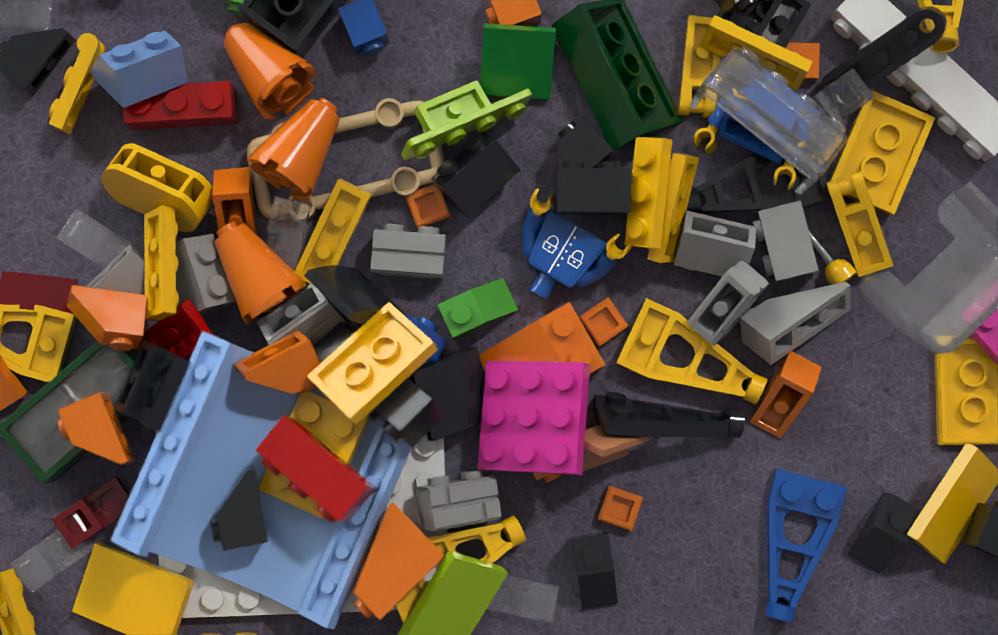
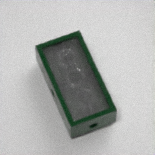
(34, 426)

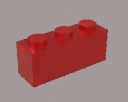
(185, 107)
(314, 470)

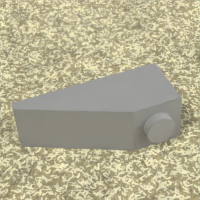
(792, 319)

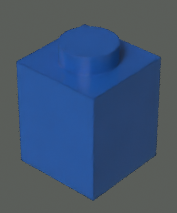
(364, 26)

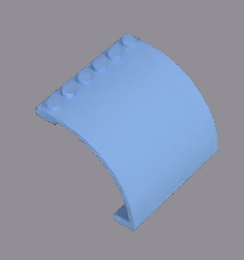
(202, 453)

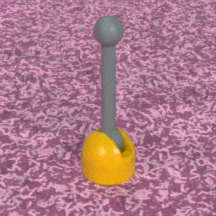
(836, 270)

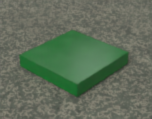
(517, 60)

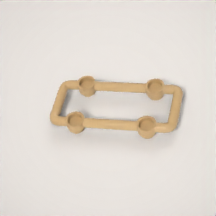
(404, 181)

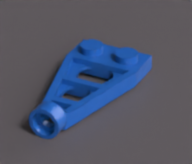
(807, 496)

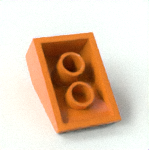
(549, 339)

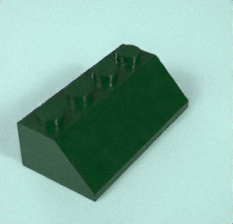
(616, 72)

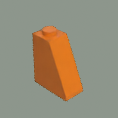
(393, 564)

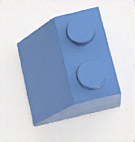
(141, 68)

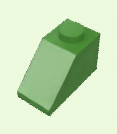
(477, 308)

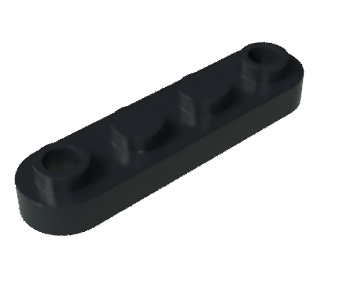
(892, 48)

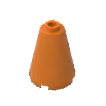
(269, 71)
(298, 149)
(254, 272)

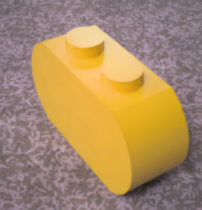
(150, 180)

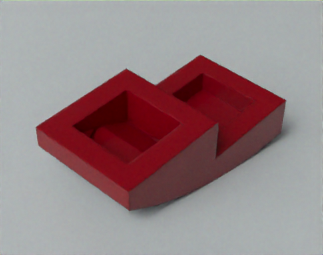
(35, 289)
(92, 513)

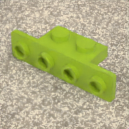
(458, 113)

